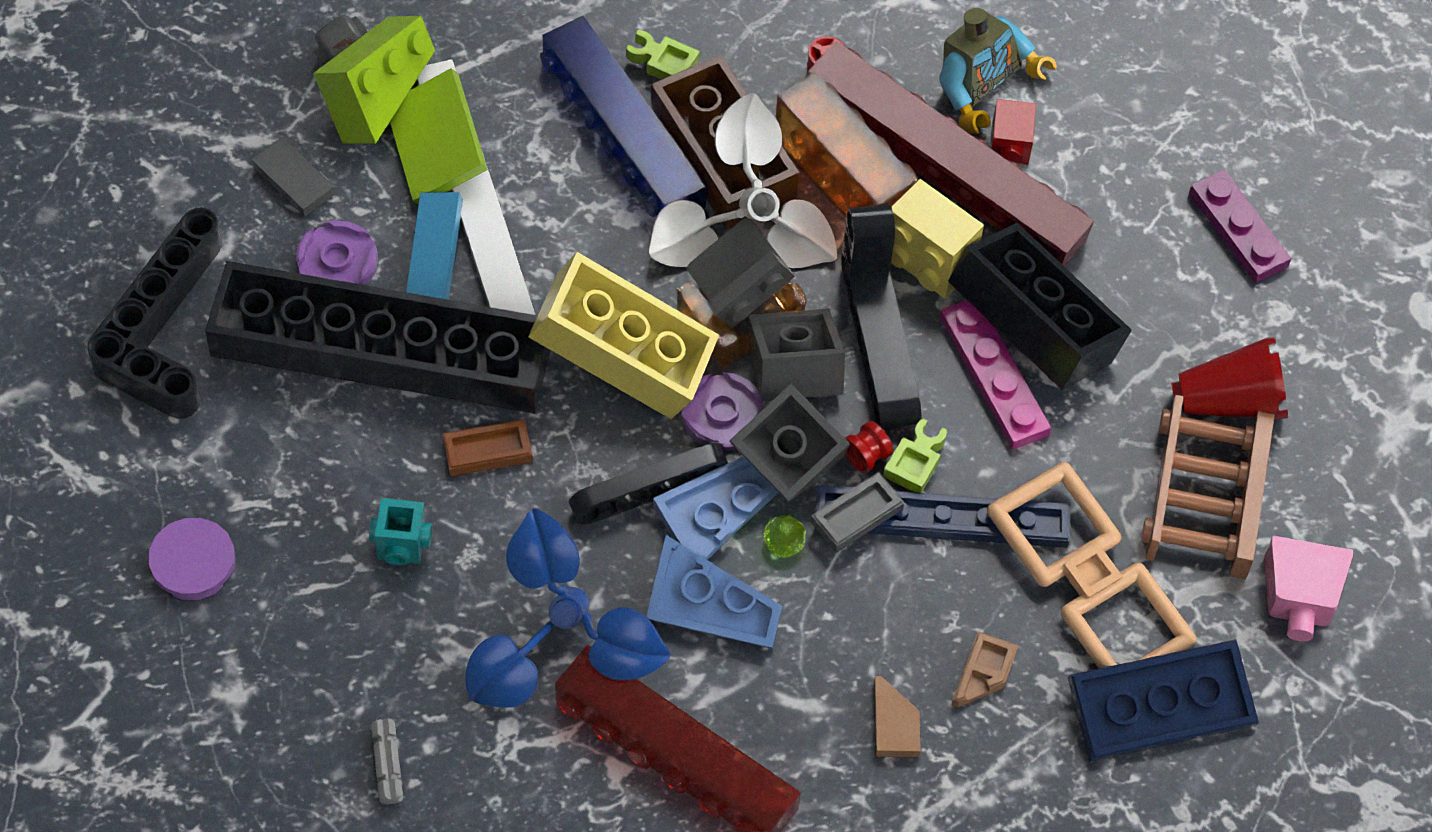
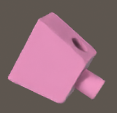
(1304, 583)

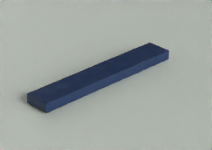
(966, 518)

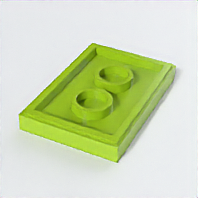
(437, 136)

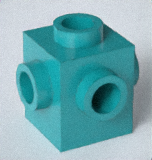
(400, 531)

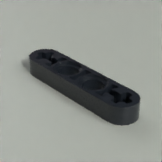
(643, 484)

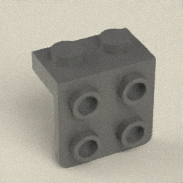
(739, 272)

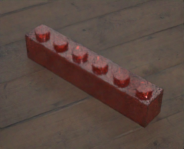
(677, 748)

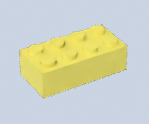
(624, 335)

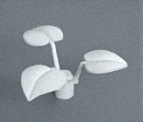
(745, 136)

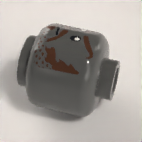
(337, 36)

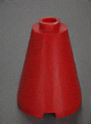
(1235, 383)

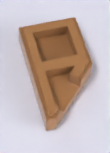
(985, 669)
(895, 722)

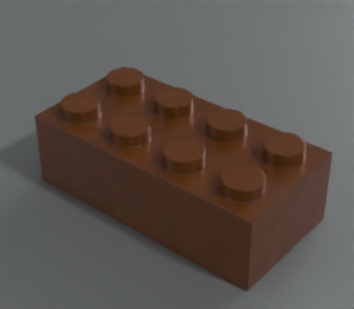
(690, 110)

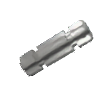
(387, 761)

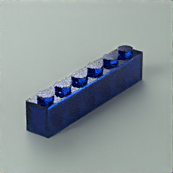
(620, 117)

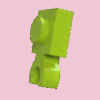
(662, 58)
(917, 460)

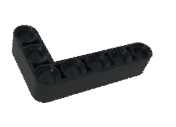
(152, 313)
(876, 315)

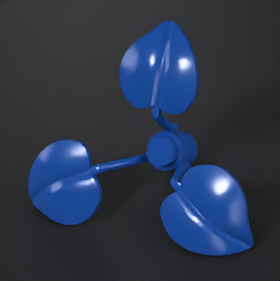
(546, 554)

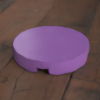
(338, 253)
(721, 409)
(191, 558)

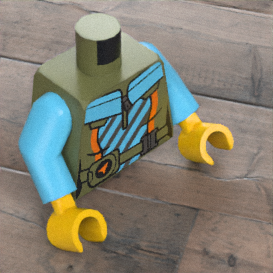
(980, 59)

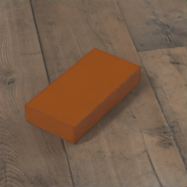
(487, 447)

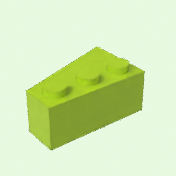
(374, 76)

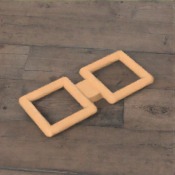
(1088, 566)

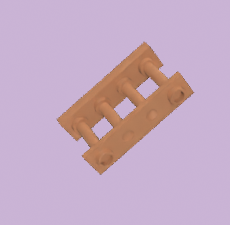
(1248, 475)

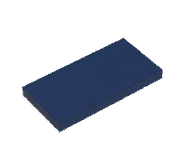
(1163, 700)

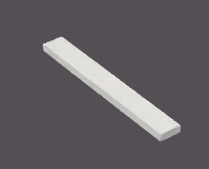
(488, 233)

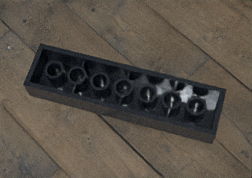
(377, 337)

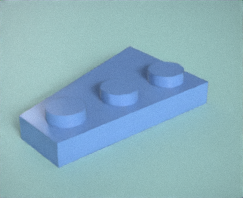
(708, 600)

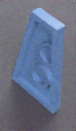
(713, 506)

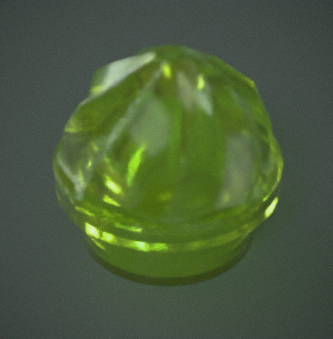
(784, 536)

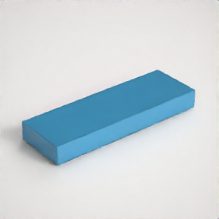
(435, 244)

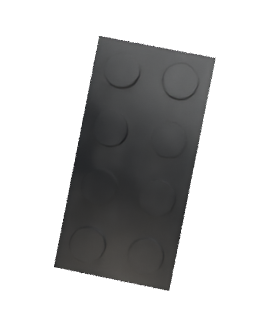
(1039, 305)

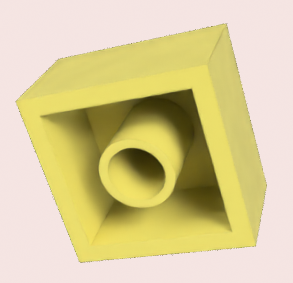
(931, 236)

